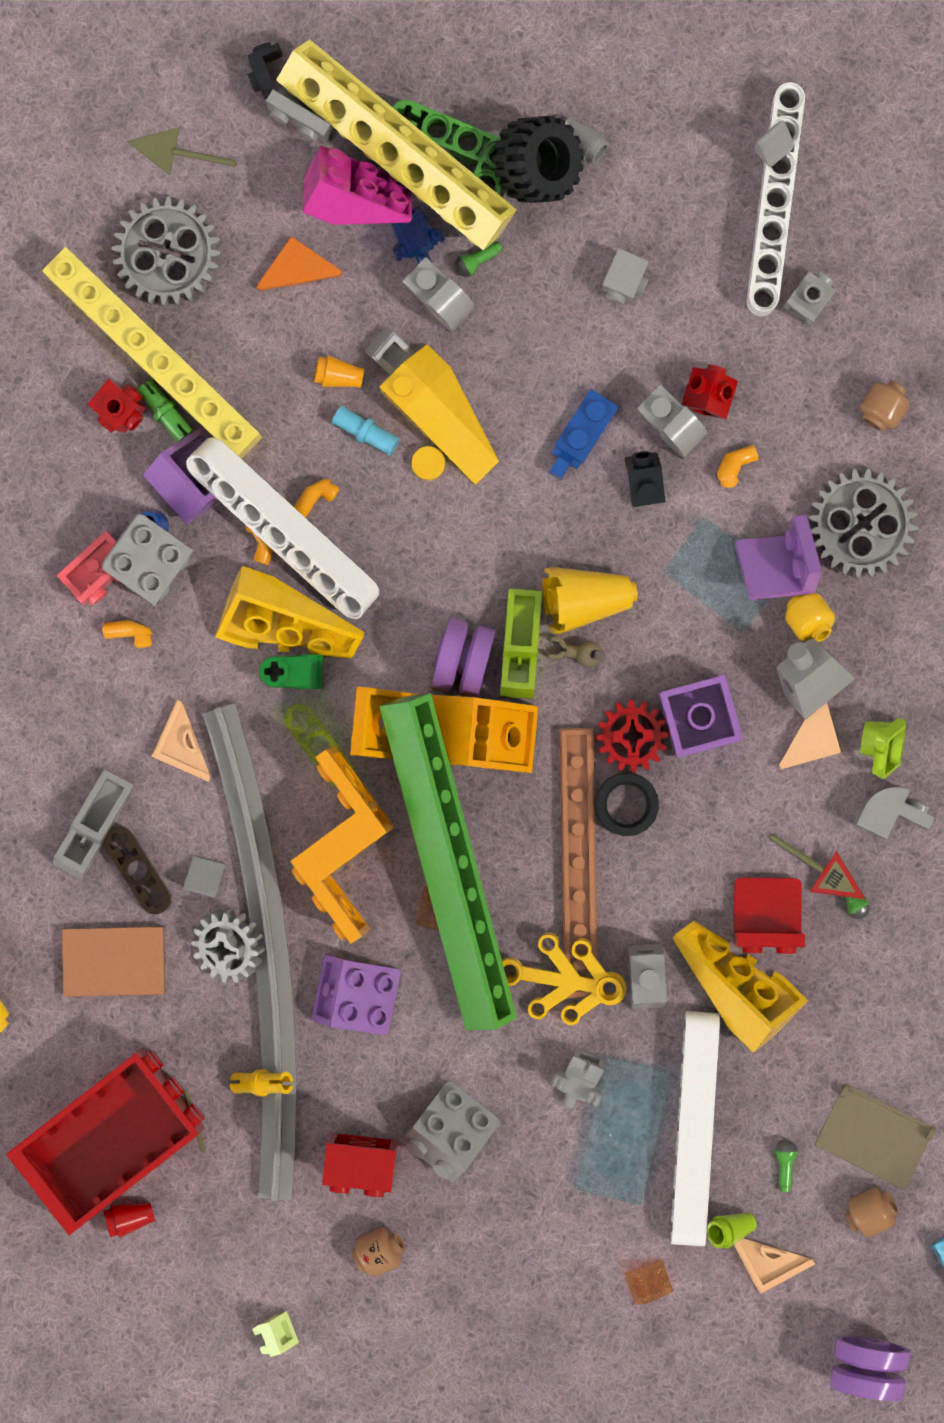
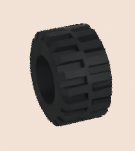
(558, 155)

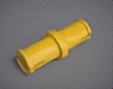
(261, 1082)

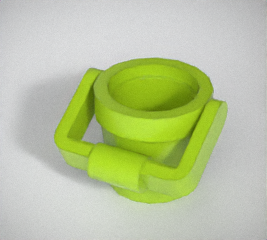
(885, 744)

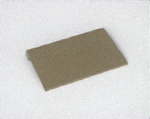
(875, 1136)

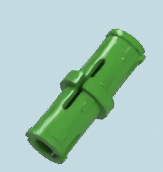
(164, 410)

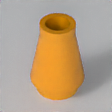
(337, 373)

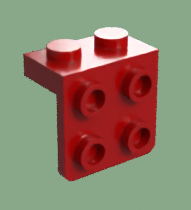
(768, 914)

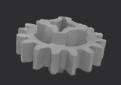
(228, 945)

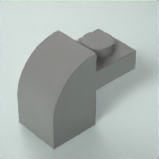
(440, 294)
(675, 423)
(885, 806)

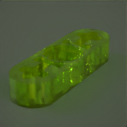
(298, 730)

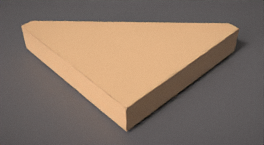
(813, 740)
(179, 744)
(770, 1265)

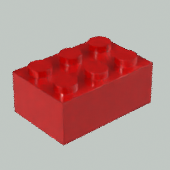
(359, 1164)

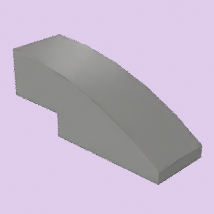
(92, 825)

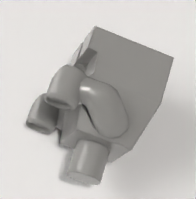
(580, 1078)

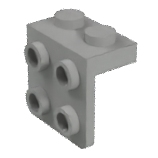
(290, 109)
(147, 559)
(450, 1132)

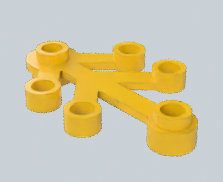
(568, 980)

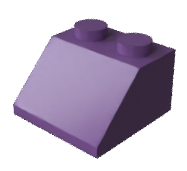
(175, 483)

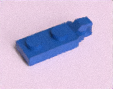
(582, 432)

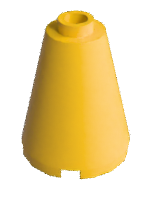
(584, 597)

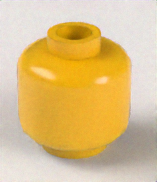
(809, 617)

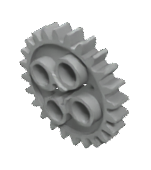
(156, 279)
(881, 546)

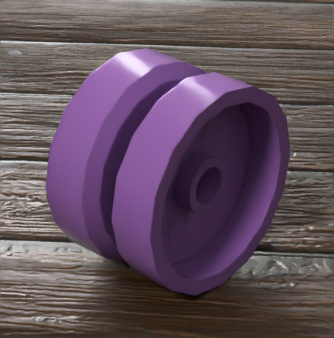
(462, 658)
(870, 1368)

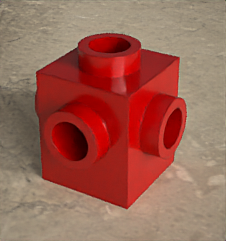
(709, 391)
(107, 404)

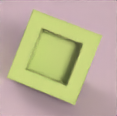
(277, 1334)

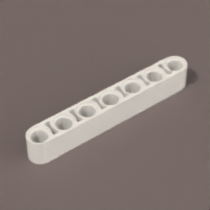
(775, 216)
(282, 528)
(695, 1128)

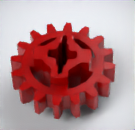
(649, 735)

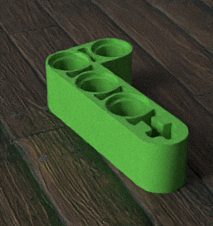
(454, 133)

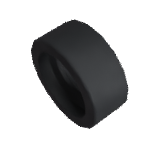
(651, 800)

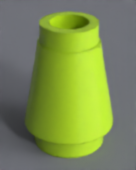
(729, 1229)

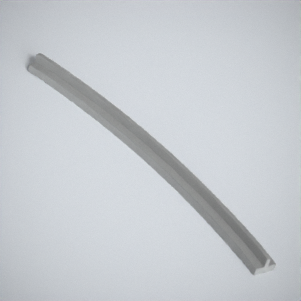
(274, 972)

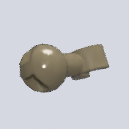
(581, 653)

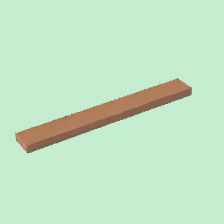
(578, 845)

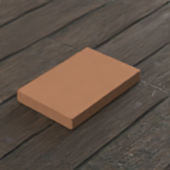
(113, 961)

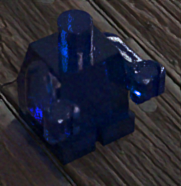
(415, 237)

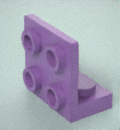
(780, 563)
(355, 995)

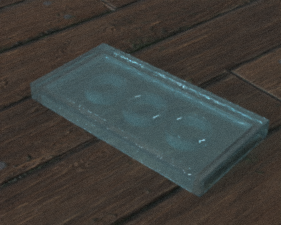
(624, 1131)

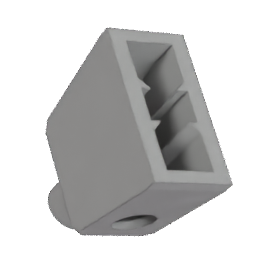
(811, 677)
(647, 976)

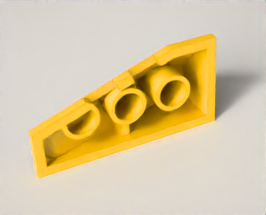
(435, 404)
(273, 612)
(745, 997)

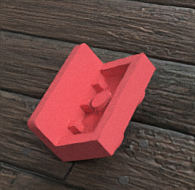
(85, 573)

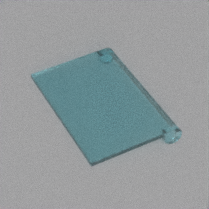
(712, 573)

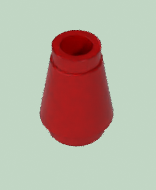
(128, 1218)

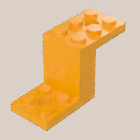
(471, 729)
(341, 845)

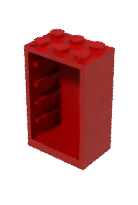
(107, 1140)

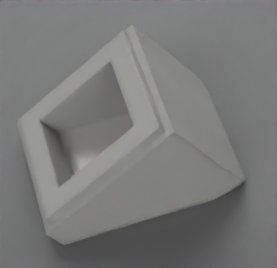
(774, 144)
(389, 350)
(204, 876)

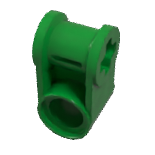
(299, 672)

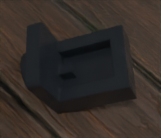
(260, 77)
(645, 479)

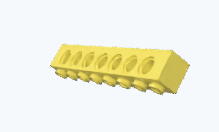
(363, 107)
(151, 353)

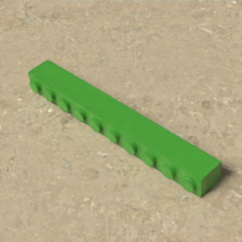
(448, 862)

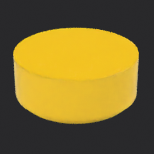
(428, 463)

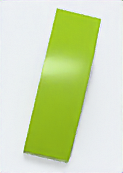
(521, 643)

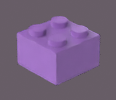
(700, 716)

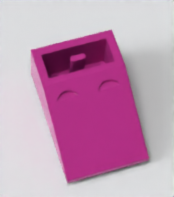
(353, 191)

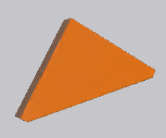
(297, 266)

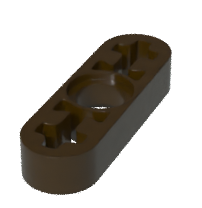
(131, 844)

